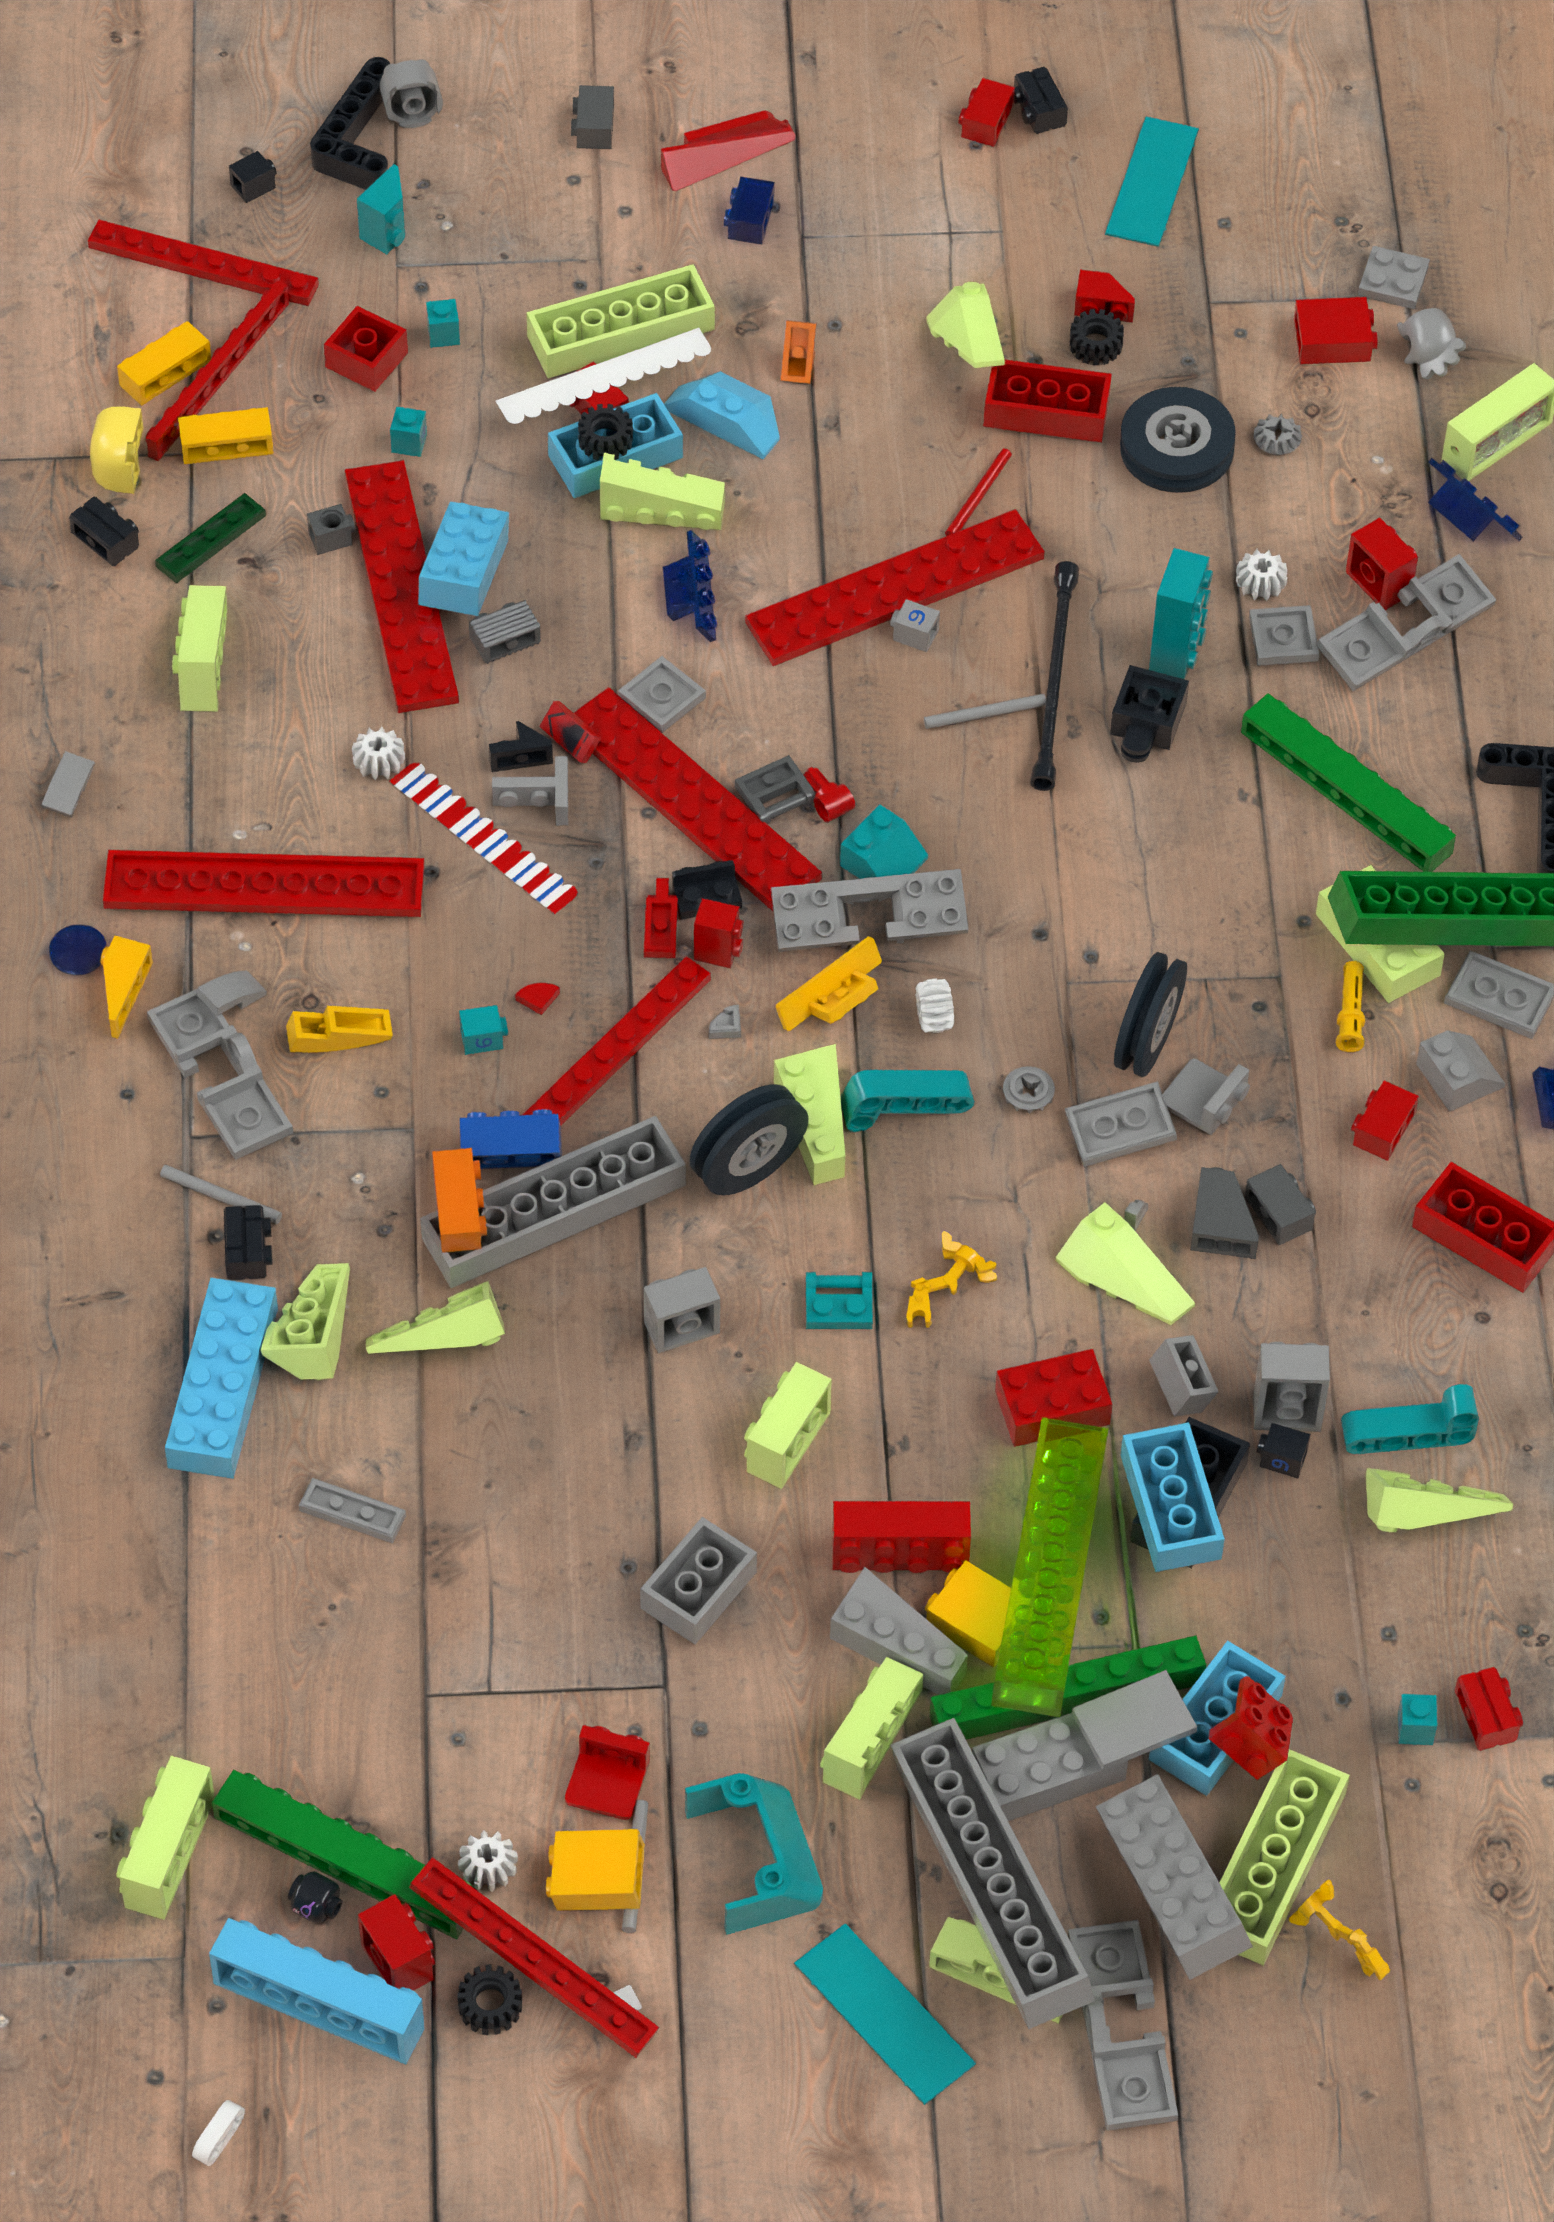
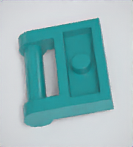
(839, 1310)

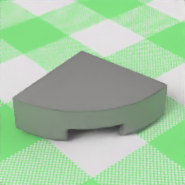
(726, 1024)
(1135, 1212)

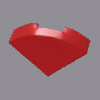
(538, 996)

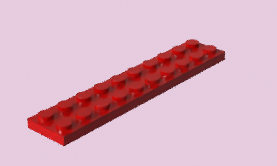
(393, 561)
(877, 591)
(693, 799)
(264, 883)

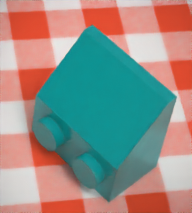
(382, 212)
(882, 847)

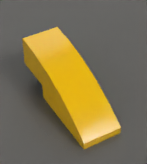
(337, 1029)

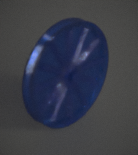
(77, 949)

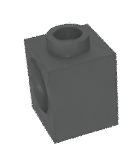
(330, 529)

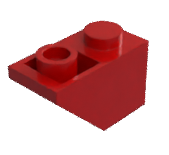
(1104, 292)

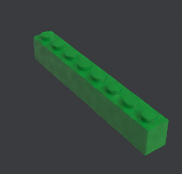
(1348, 783)
(1084, 1683)
(325, 1844)

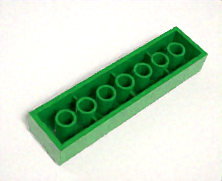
(1444, 908)

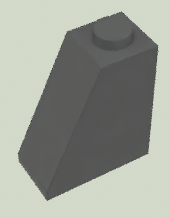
(1222, 1217)

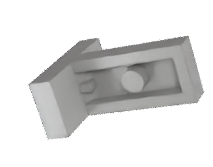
(536, 791)

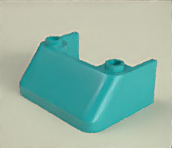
(790, 1883)

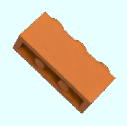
(458, 1200)

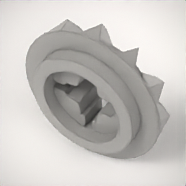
(1288, 440)
(1031, 1078)

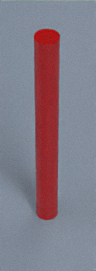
(979, 492)

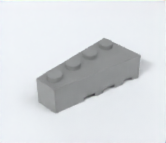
(884, 1625)

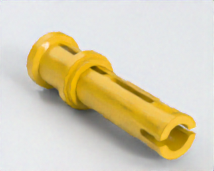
(1351, 1017)

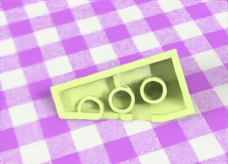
(968, 324)
(1116, 1259)
(311, 1327)
(1407, 1504)

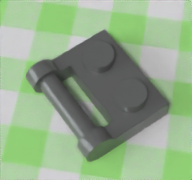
(772, 782)

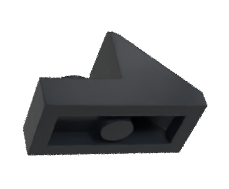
(527, 751)

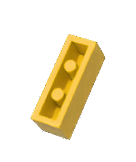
(164, 363)
(225, 435)

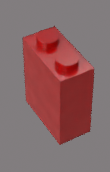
(1334, 330)

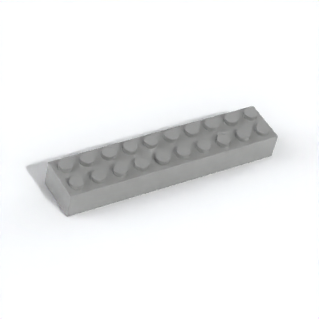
(992, 1874)

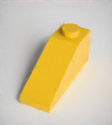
(125, 971)

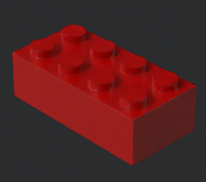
(1048, 400)
(1485, 1226)
(900, 1535)

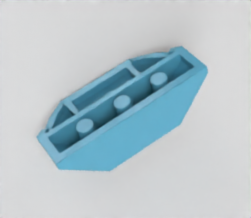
(728, 411)

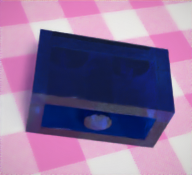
(750, 210)

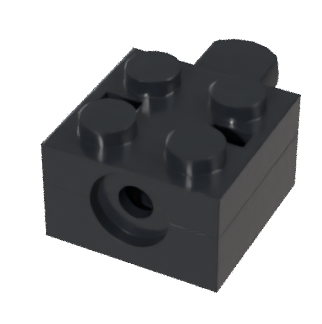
(1148, 712)

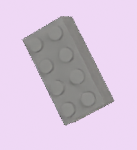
(1043, 1767)

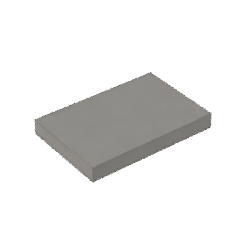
(1500, 994)
(1120, 1124)
(1134, 1720)

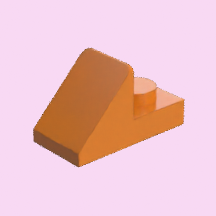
(798, 351)

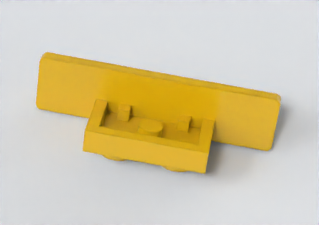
(833, 989)

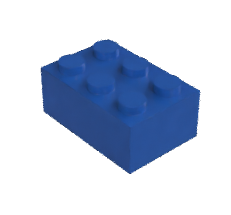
(512, 1138)

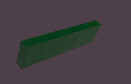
(210, 538)

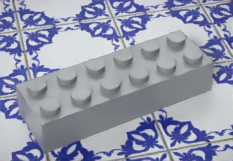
(1174, 1877)

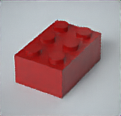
(1053, 1388)

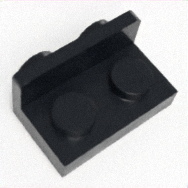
(709, 882)

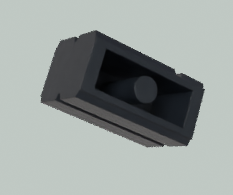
(1040, 100)
(104, 530)
(245, 1242)

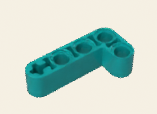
(903, 1092)
(1413, 1426)

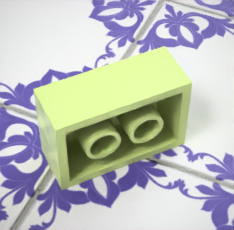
(787, 1424)

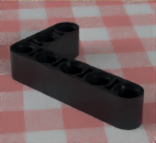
(333, 143)
(1529, 768)

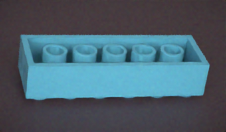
(221, 1378)
(317, 1990)

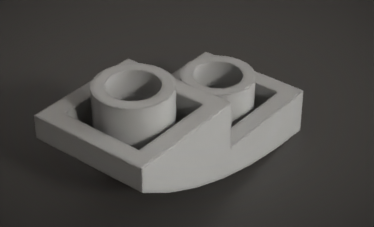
(67, 784)
(230, 990)

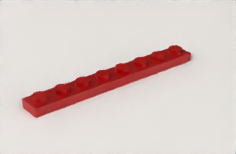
(199, 261)
(218, 369)
(623, 1040)
(534, 1957)

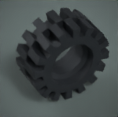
(1096, 324)
(605, 419)
(488, 1980)

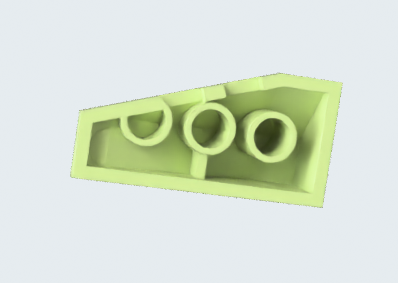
(464, 1322)

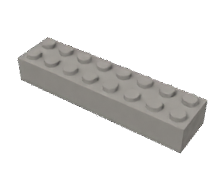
(564, 1198)

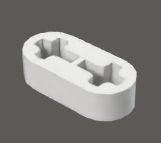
(218, 2132)

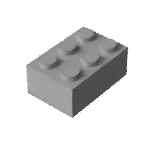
(1291, 1386)
(698, 1580)

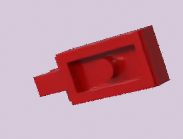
(661, 922)

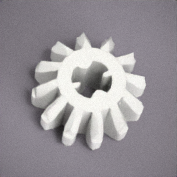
(1261, 574)
(378, 753)
(934, 1005)
(489, 1873)

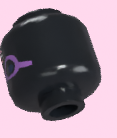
(315, 1897)

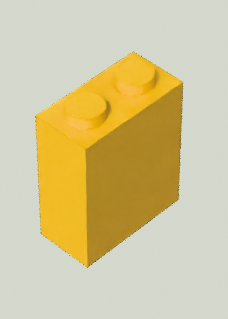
(971, 1611)
(596, 1870)

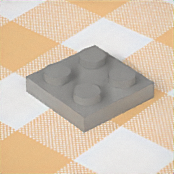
(1393, 277)
(1283, 635)
(662, 694)

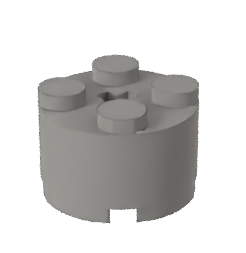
(410, 93)

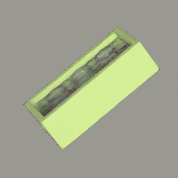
(1499, 422)

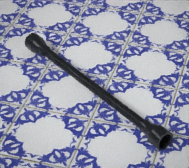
(1044, 770)

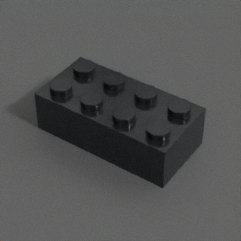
(1222, 1461)

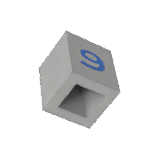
(915, 625)

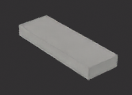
(352, 1510)

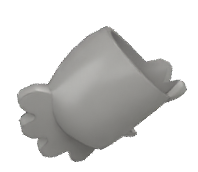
(1432, 342)

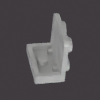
(1206, 1095)

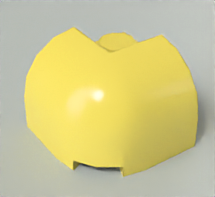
(116, 447)

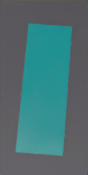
(1152, 181)
(885, 2014)

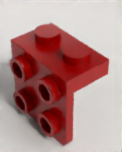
(1257, 1731)
(608, 1772)

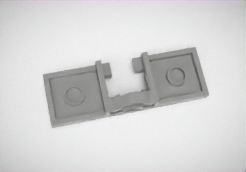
(1371, 643)
(921, 906)
(239, 1108)
(1129, 2074)

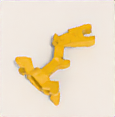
(965, 1259)
(1369, 1957)

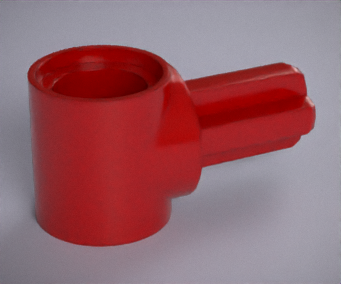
(830, 799)

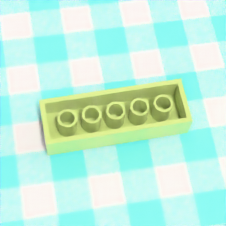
(619, 320)
(1281, 1847)

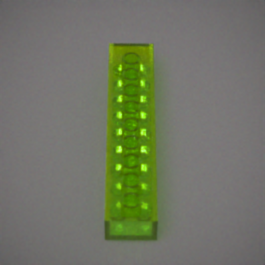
(1050, 1568)

